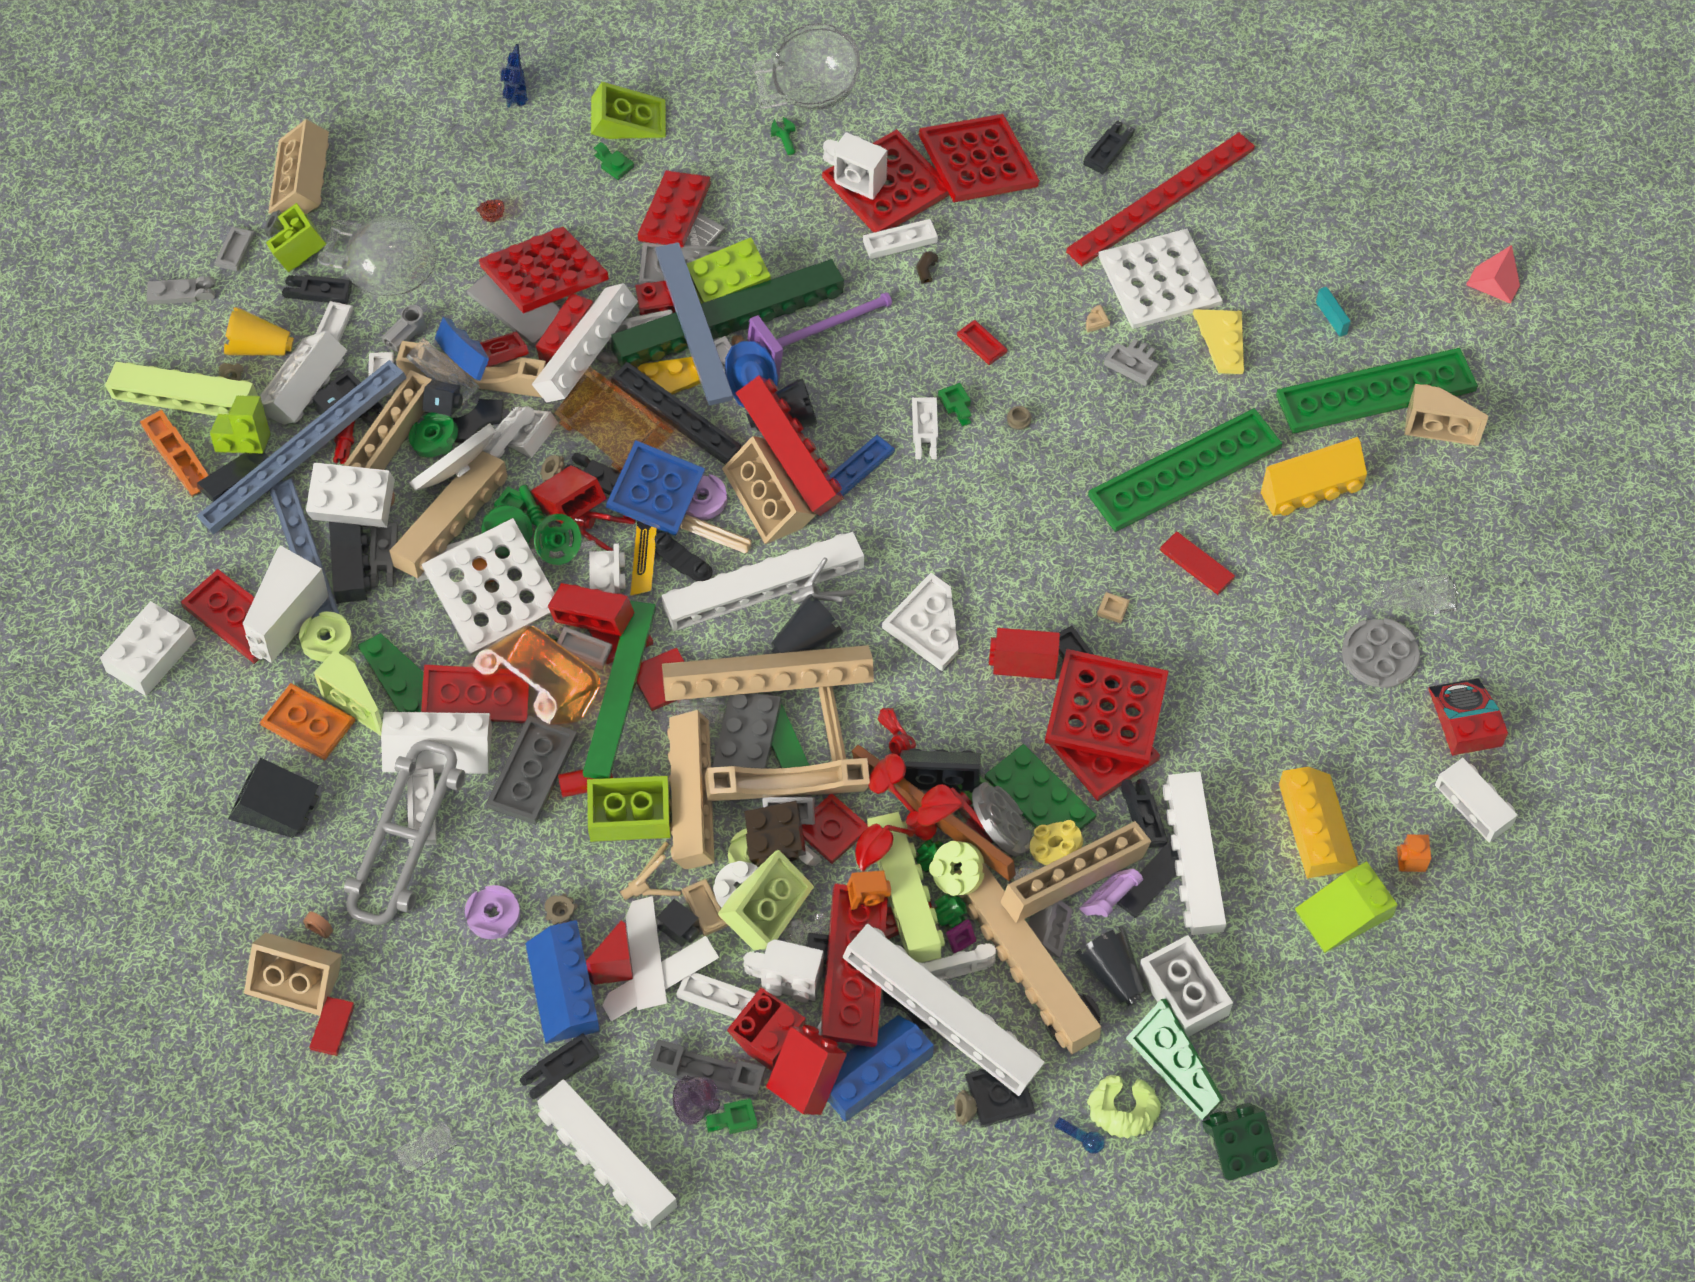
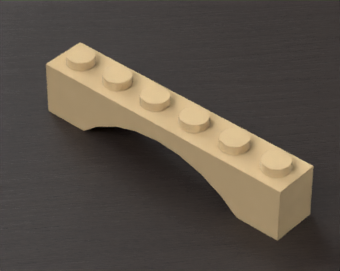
(506, 377)
(754, 783)

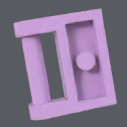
(1111, 892)

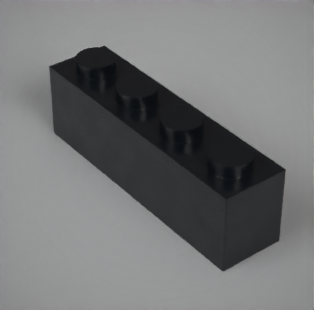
(349, 562)

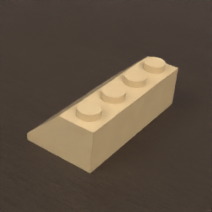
(299, 168)
(767, 491)

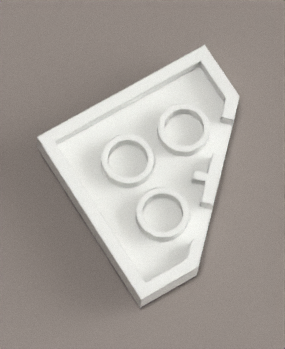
(927, 622)

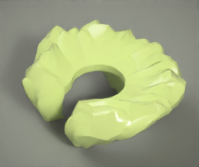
(1120, 1122)

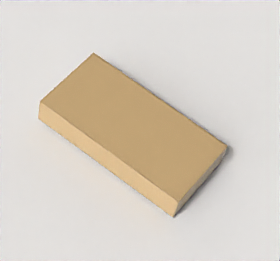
(704, 905)

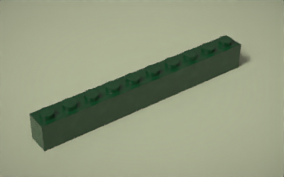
(731, 313)

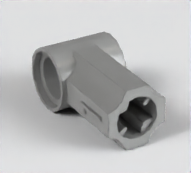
(405, 327)

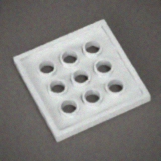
(1162, 308)
(484, 547)

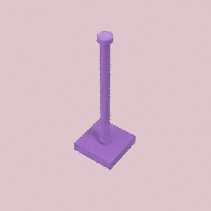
(761, 334)

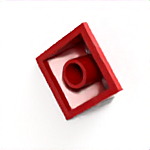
(611, 959)

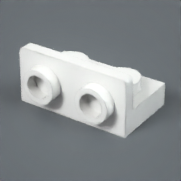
(606, 571)

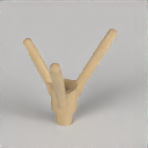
(640, 886)

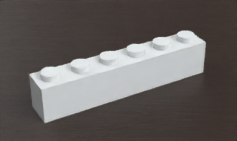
(584, 343)
(1195, 853)
(606, 1154)

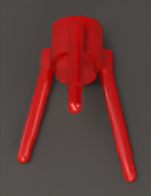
(587, 521)

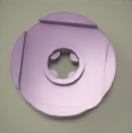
(714, 502)
(496, 926)

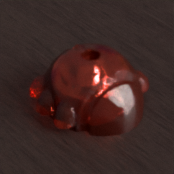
(491, 210)

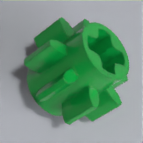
(927, 853)
(950, 910)

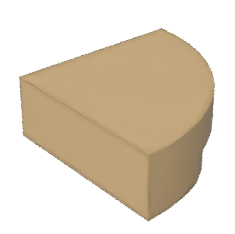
(1097, 319)

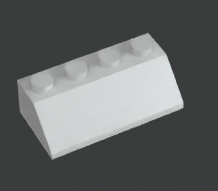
(302, 377)
(464, 732)

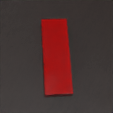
(1197, 563)

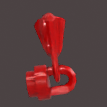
(899, 742)

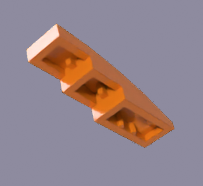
(174, 451)

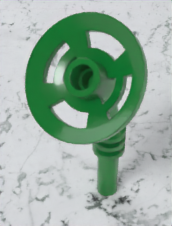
(553, 537)

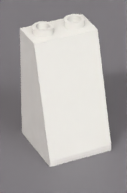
(284, 601)

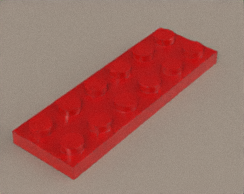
(850, 997)

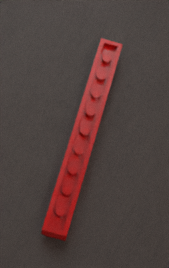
(1160, 199)

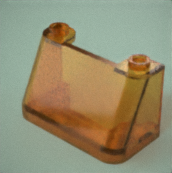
(610, 417)
(561, 678)

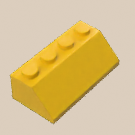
(1314, 477)
(1317, 822)

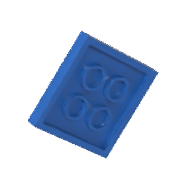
(655, 488)

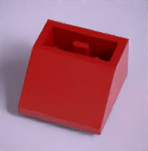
(764, 1027)

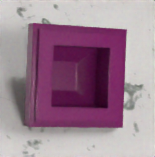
(961, 936)

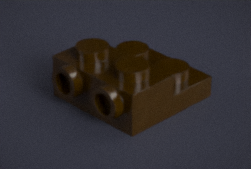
(774, 829)

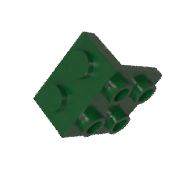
(1242, 1140)

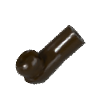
(927, 259)

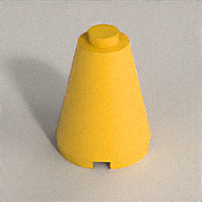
(255, 336)

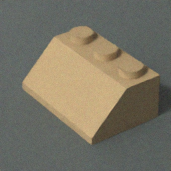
(291, 973)

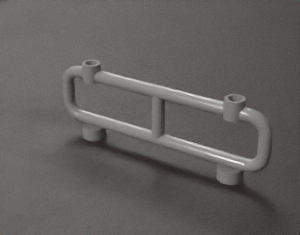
(401, 898)

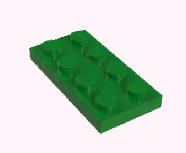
(1038, 790)

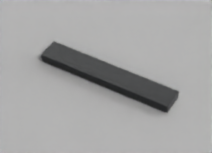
(676, 413)

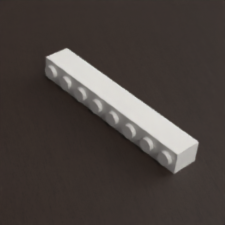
(761, 581)
(943, 1009)

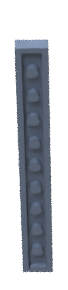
(301, 447)

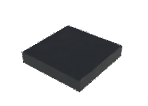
(995, 1100)

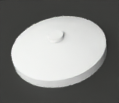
(456, 461)

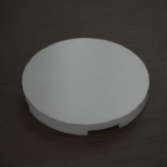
(1380, 652)
(1001, 818)

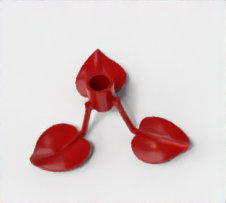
(936, 805)

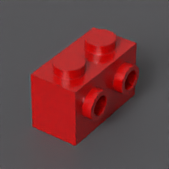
(653, 298)

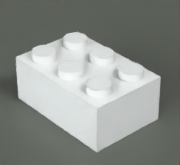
(350, 495)
(148, 648)
(1187, 984)

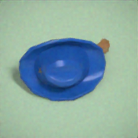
(746, 362)

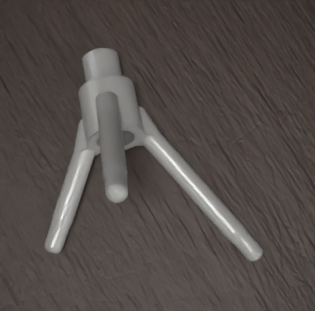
(811, 588)

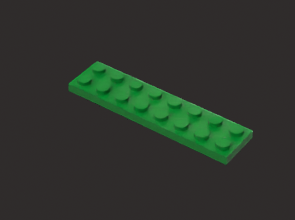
(1372, 390)
(1184, 469)

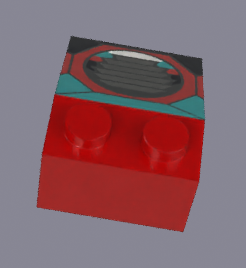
(1468, 716)

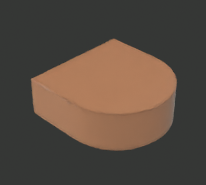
(318, 924)

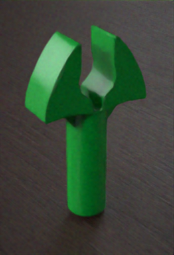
(784, 134)

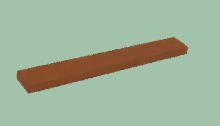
(951, 824)

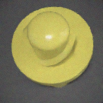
(1055, 841)

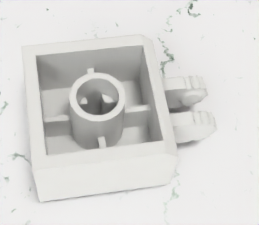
(857, 164)
(787, 969)

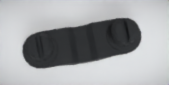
(681, 559)

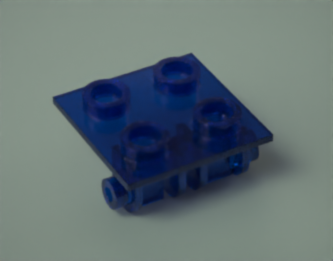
(514, 80)

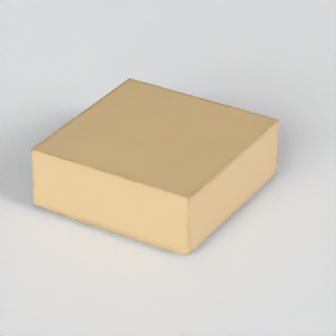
(1113, 607)

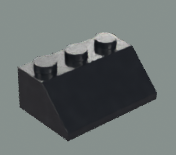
(942, 767)

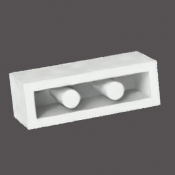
(1476, 799)

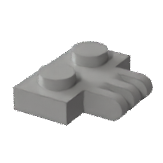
(1132, 361)

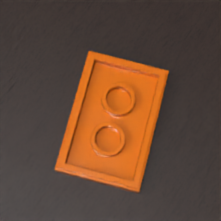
(307, 721)

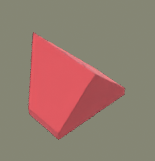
(1497, 276)

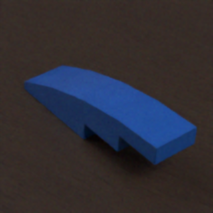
(461, 349)

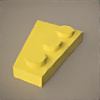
(1223, 337)

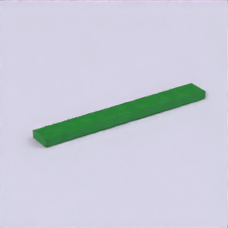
(619, 693)

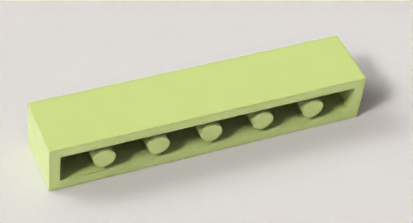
(175, 389)
(908, 896)

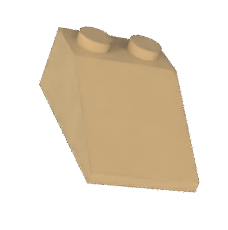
(1443, 417)

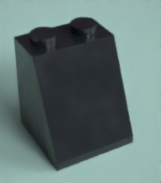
(275, 800)

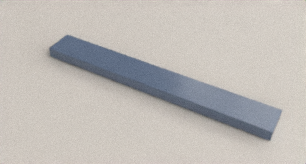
(694, 324)
(299, 534)

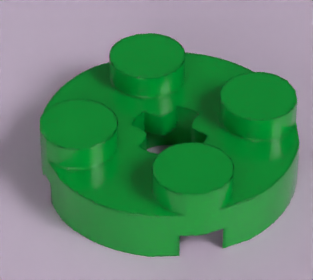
(438, 444)
(502, 514)

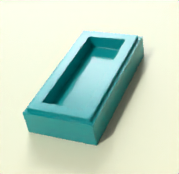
(1333, 311)

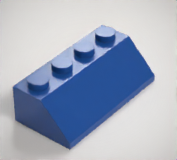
(562, 983)
(875, 1070)

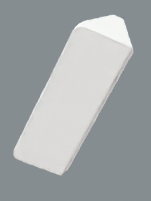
(533, 435)

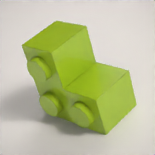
(297, 239)
(243, 428)

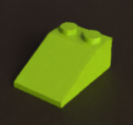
(626, 113)
(1347, 907)

